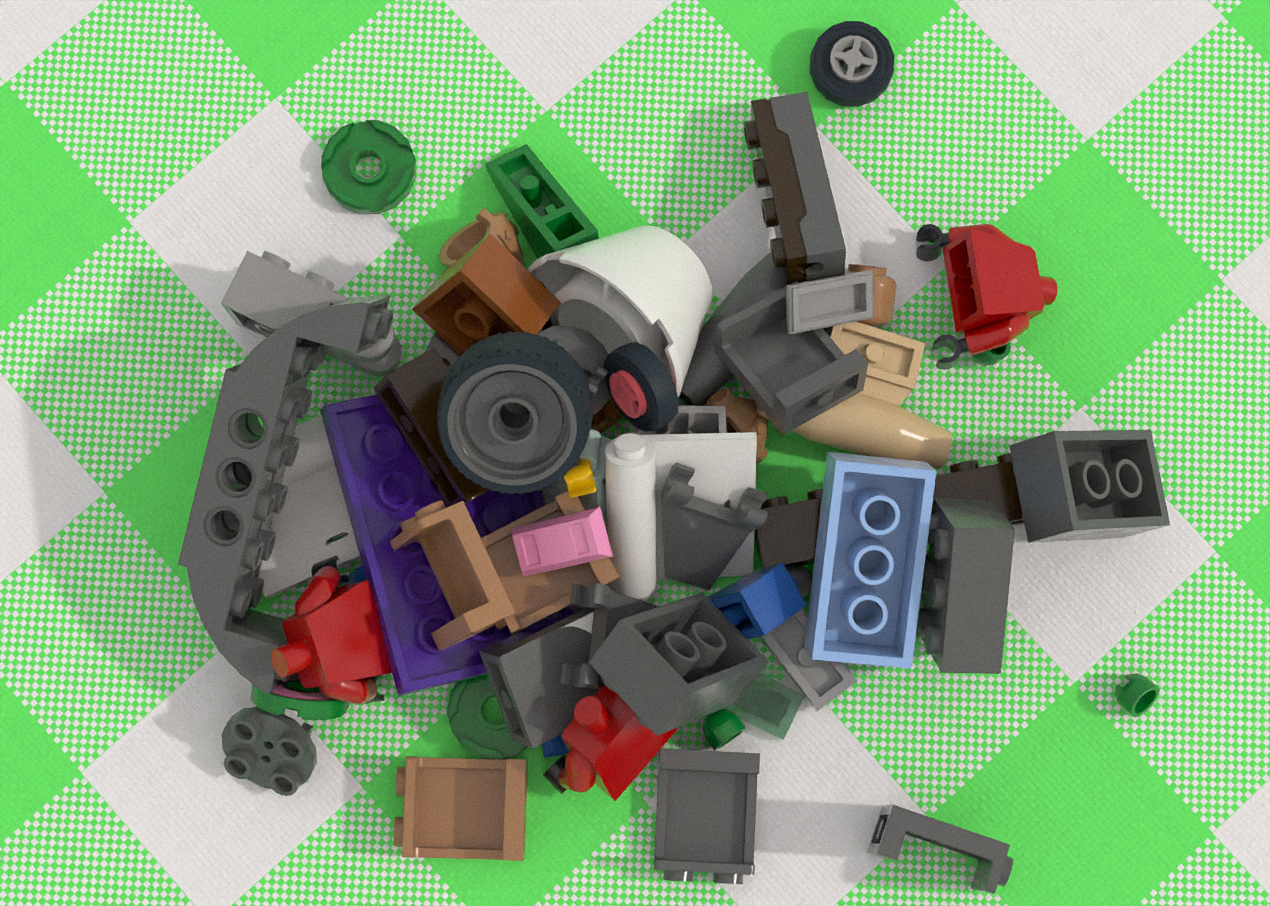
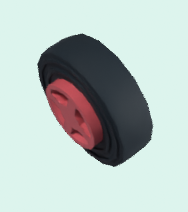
(641, 386)

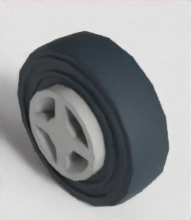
(857, 47)

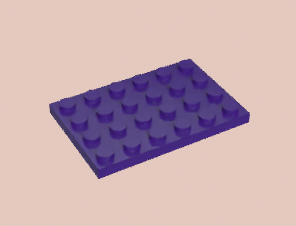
(383, 489)

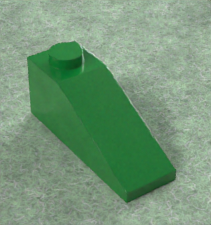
(539, 203)

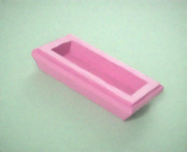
(561, 542)

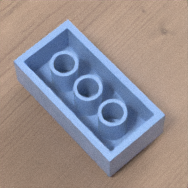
(869, 560)

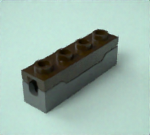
(796, 189)

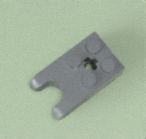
(271, 295)

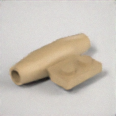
(872, 419)

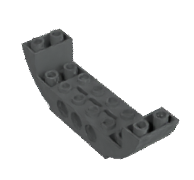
(228, 552)

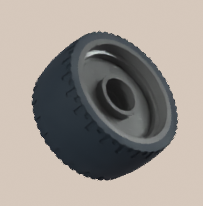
(506, 448)

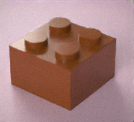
(485, 296)

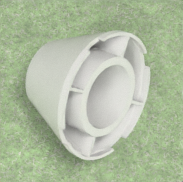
(632, 290)

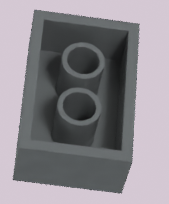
(1089, 485)
(966, 585)
(677, 663)

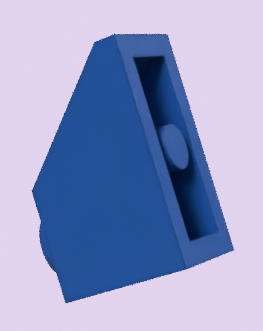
(760, 600)

